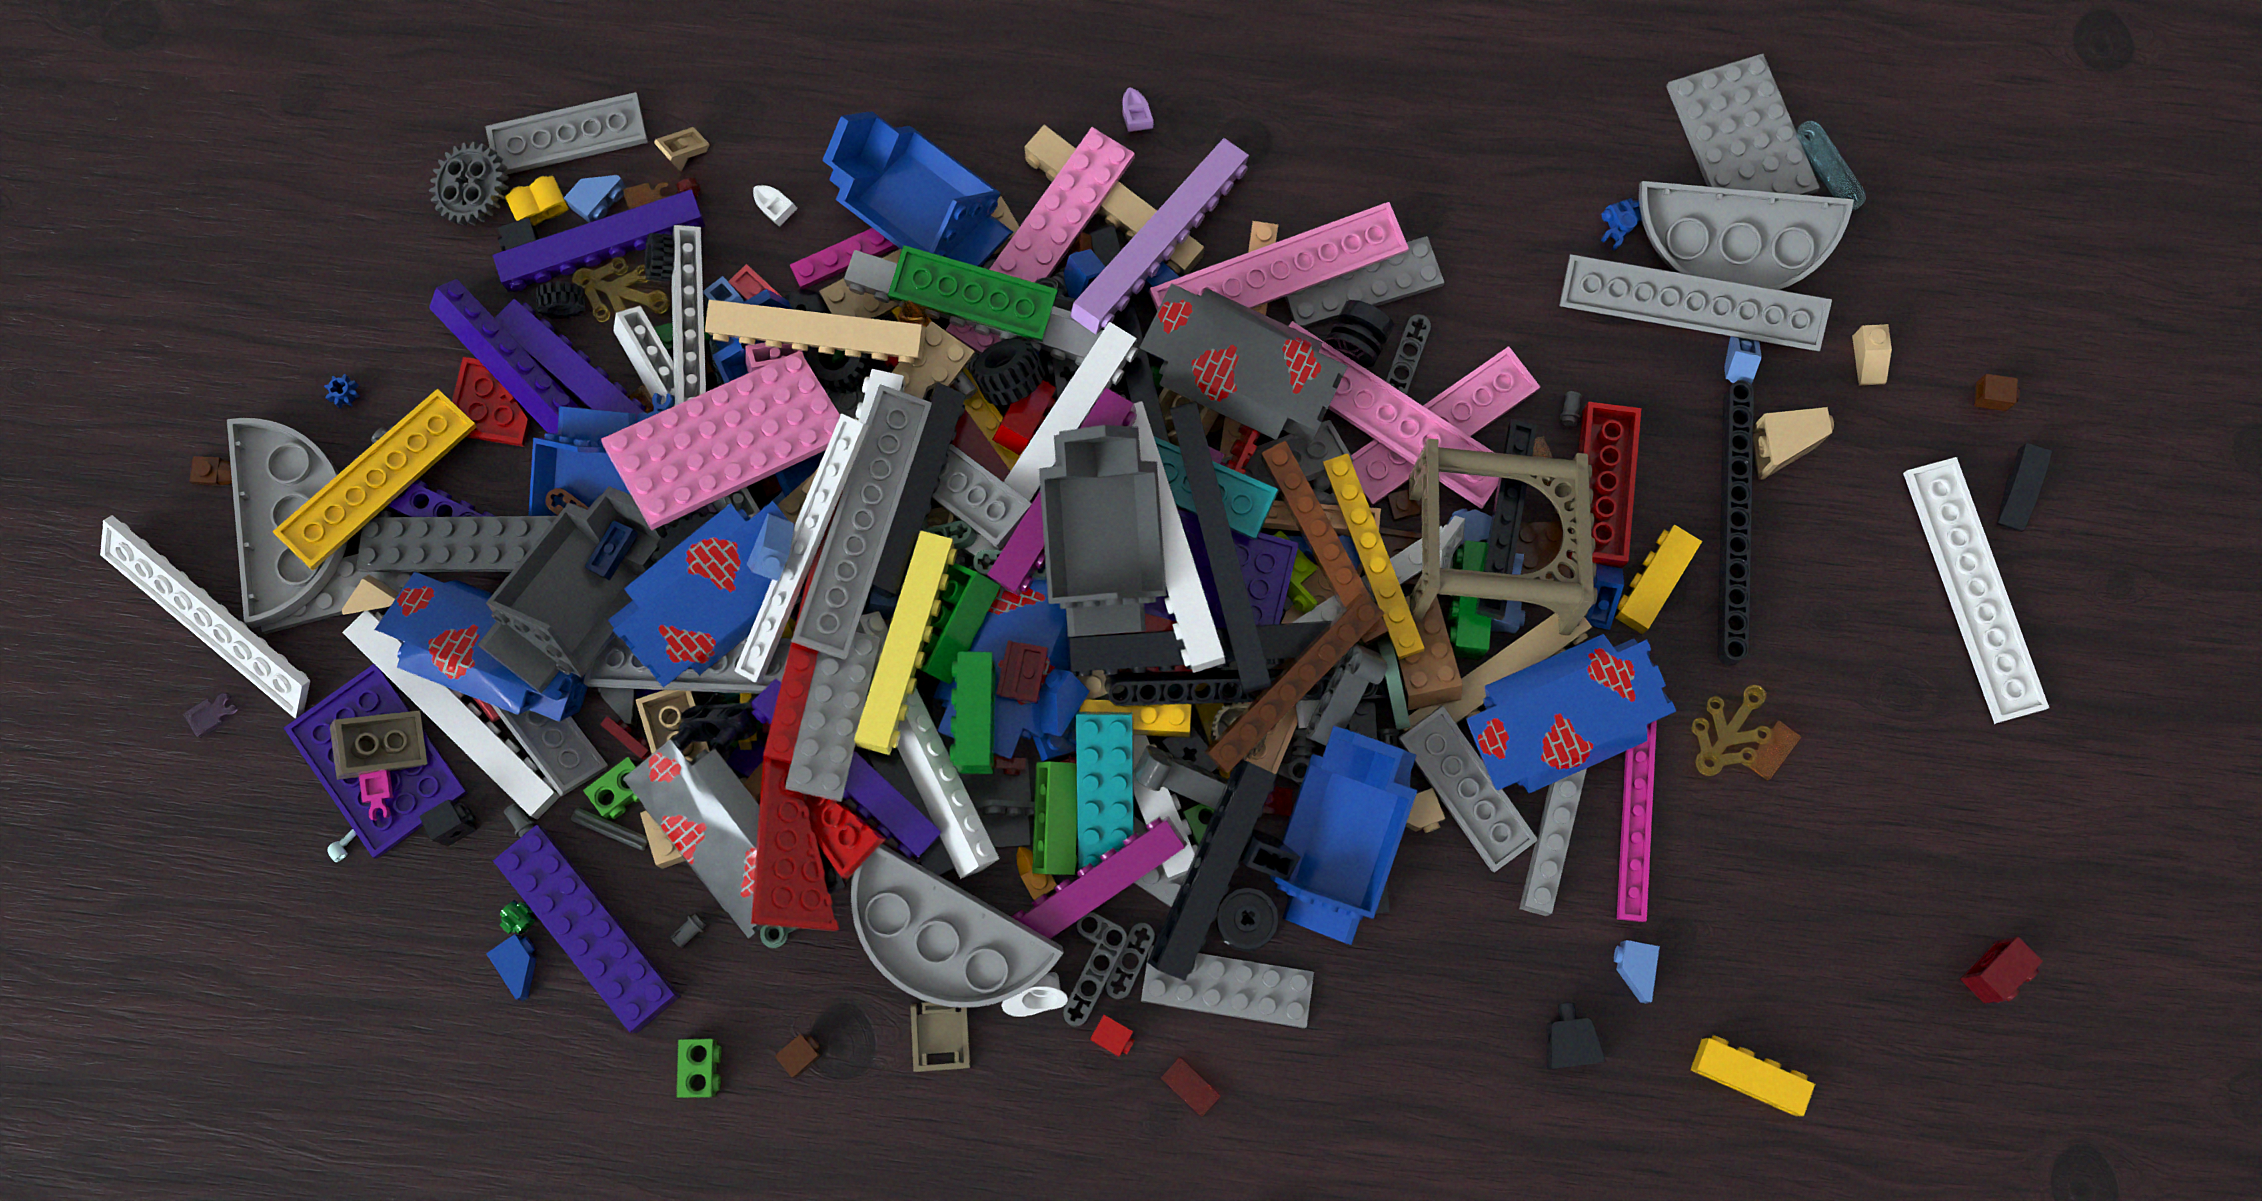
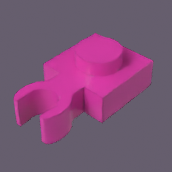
(375, 789)

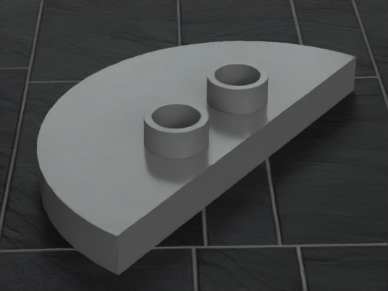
(1741, 233)
(271, 479)
(941, 938)

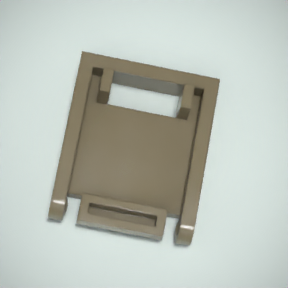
(939, 1031)

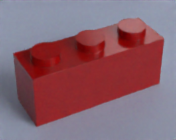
(1024, 417)

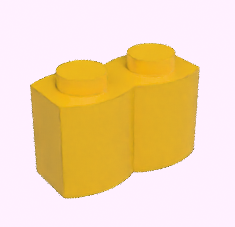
(538, 201)

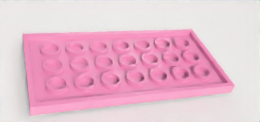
(723, 439)

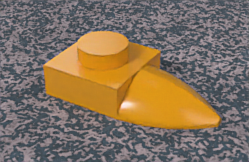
(1036, 883)

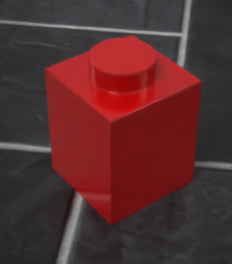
(1112, 1036)

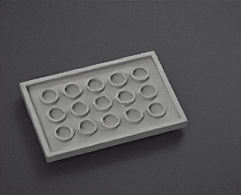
(1742, 129)

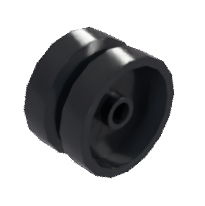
(1252, 904)

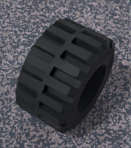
(1008, 371)
(842, 379)

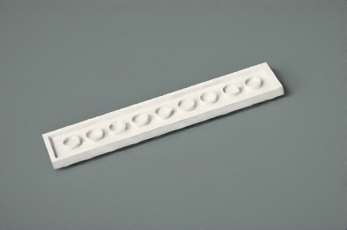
(1976, 590)
(204, 617)

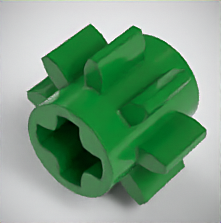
(516, 917)

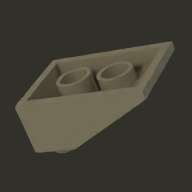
(377, 743)

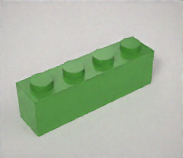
(1055, 818)

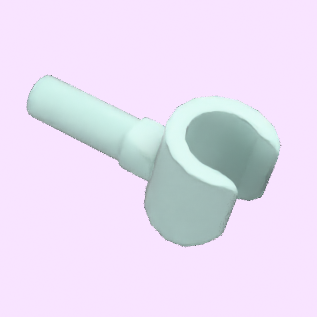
(336, 849)

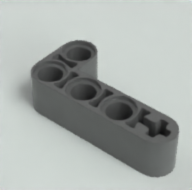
(1345, 690)
(1165, 770)
(1090, 973)

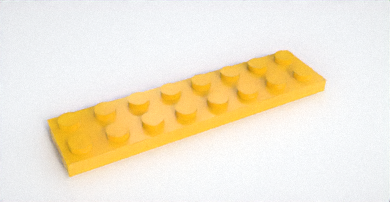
(374, 479)

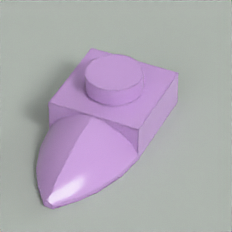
(1136, 111)

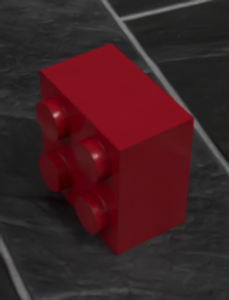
(2002, 970)

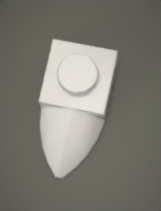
(773, 204)

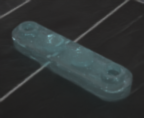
(1830, 164)

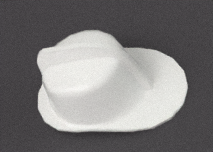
(1038, 998)

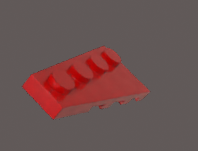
(841, 834)

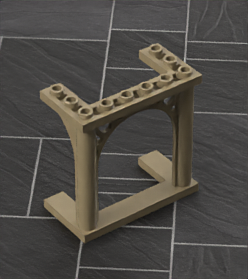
(1567, 490)

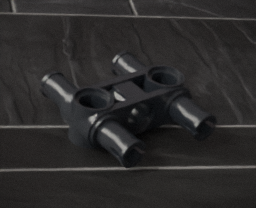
(716, 723)

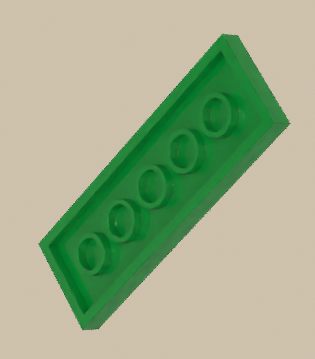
(973, 293)

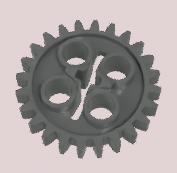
(469, 184)

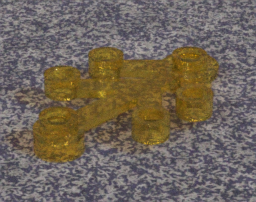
(617, 288)
(1728, 734)

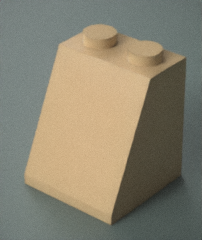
(1787, 436)

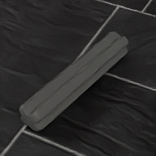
(610, 829)

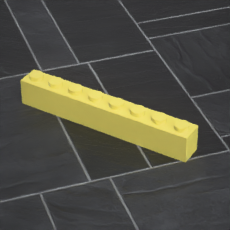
(905, 643)

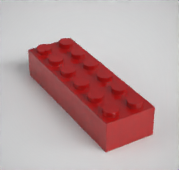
(1611, 441)

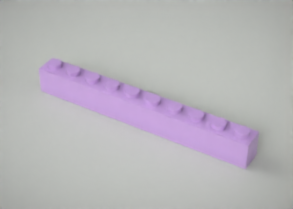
(1159, 237)

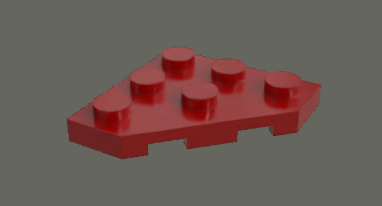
(489, 405)

